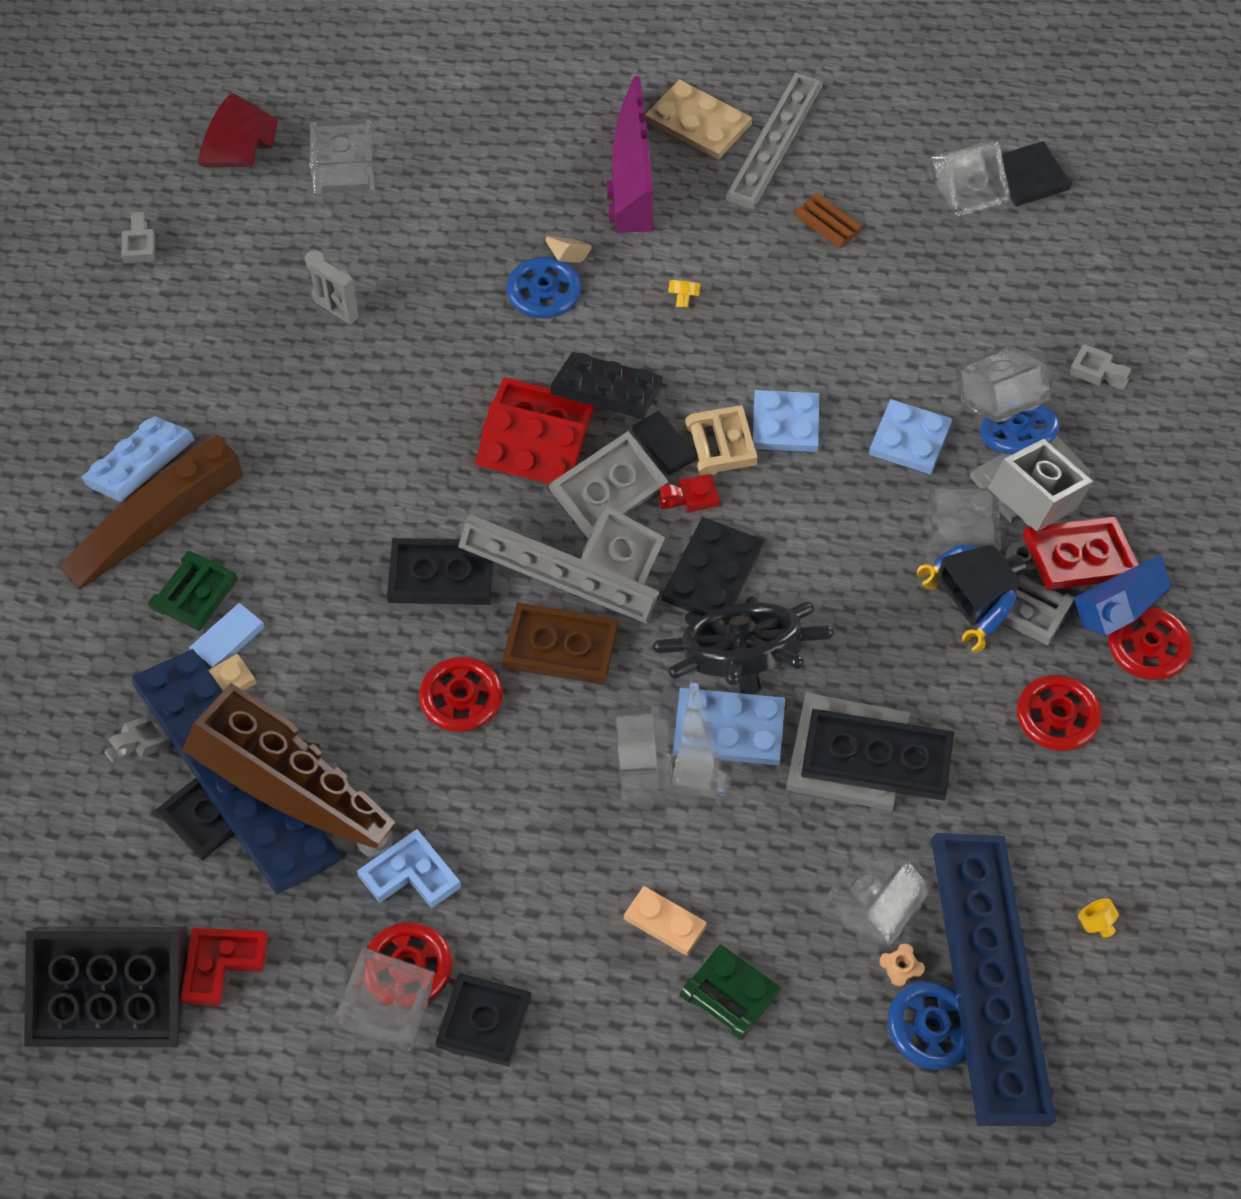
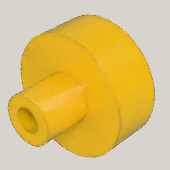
(684, 291)
(1099, 917)

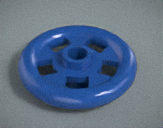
(539, 266)
(1020, 430)
(902, 1032)

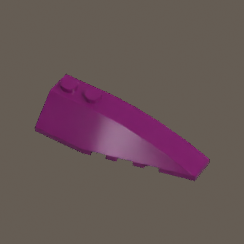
(631, 167)

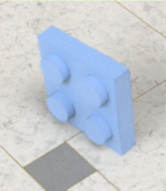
(786, 421)
(910, 436)

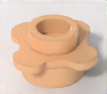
(899, 975)

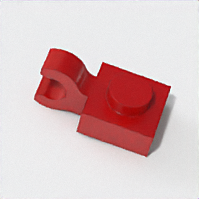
(693, 492)

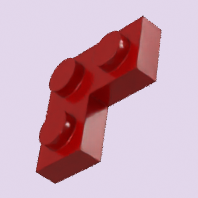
(212, 954)

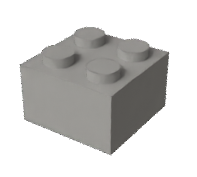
(1040, 484)

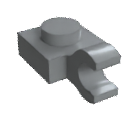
(139, 242)
(1097, 365)
(142, 735)

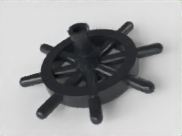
(743, 642)

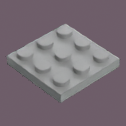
(831, 790)

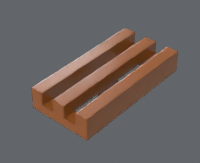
(832, 217)

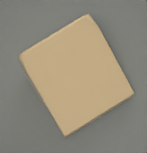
(568, 249)

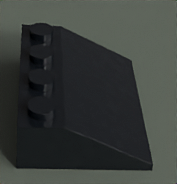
(104, 986)

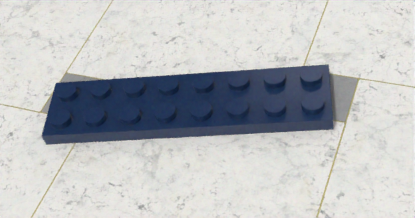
(276, 842)
(992, 981)

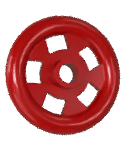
(1133, 661)
(460, 668)
(1060, 687)
(434, 948)

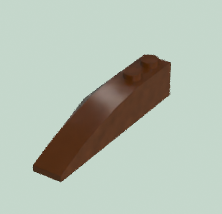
(160, 502)
(272, 763)

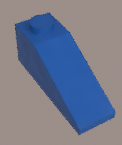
(1122, 597)

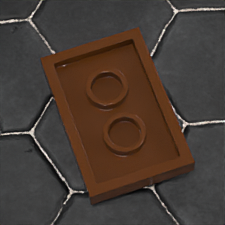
(560, 643)

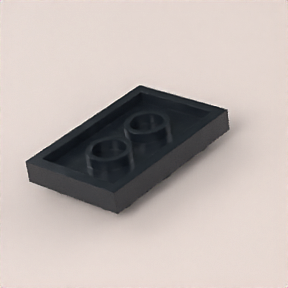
(606, 385)
(712, 568)
(437, 573)

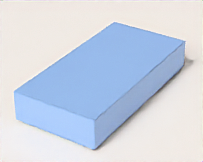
(227, 636)

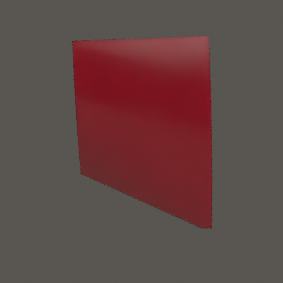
(236, 134)

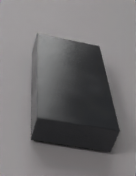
(664, 442)

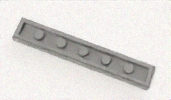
(774, 141)
(558, 569)

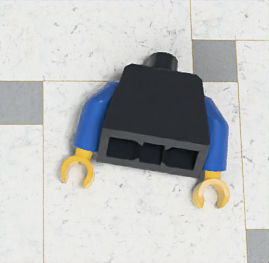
(979, 584)

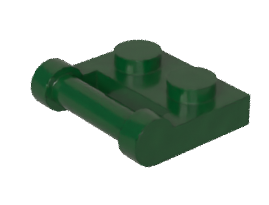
(200, 595)
(738, 983)

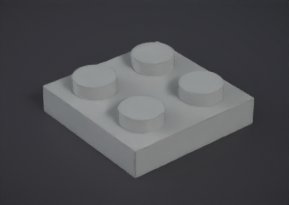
(622, 545)

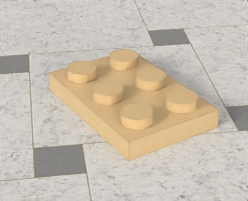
(698, 119)

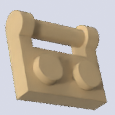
(731, 436)

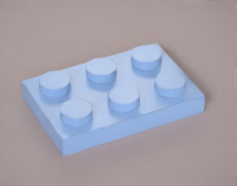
(137, 458)
(743, 725)

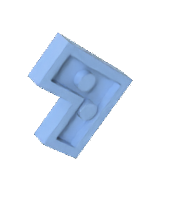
(412, 862)

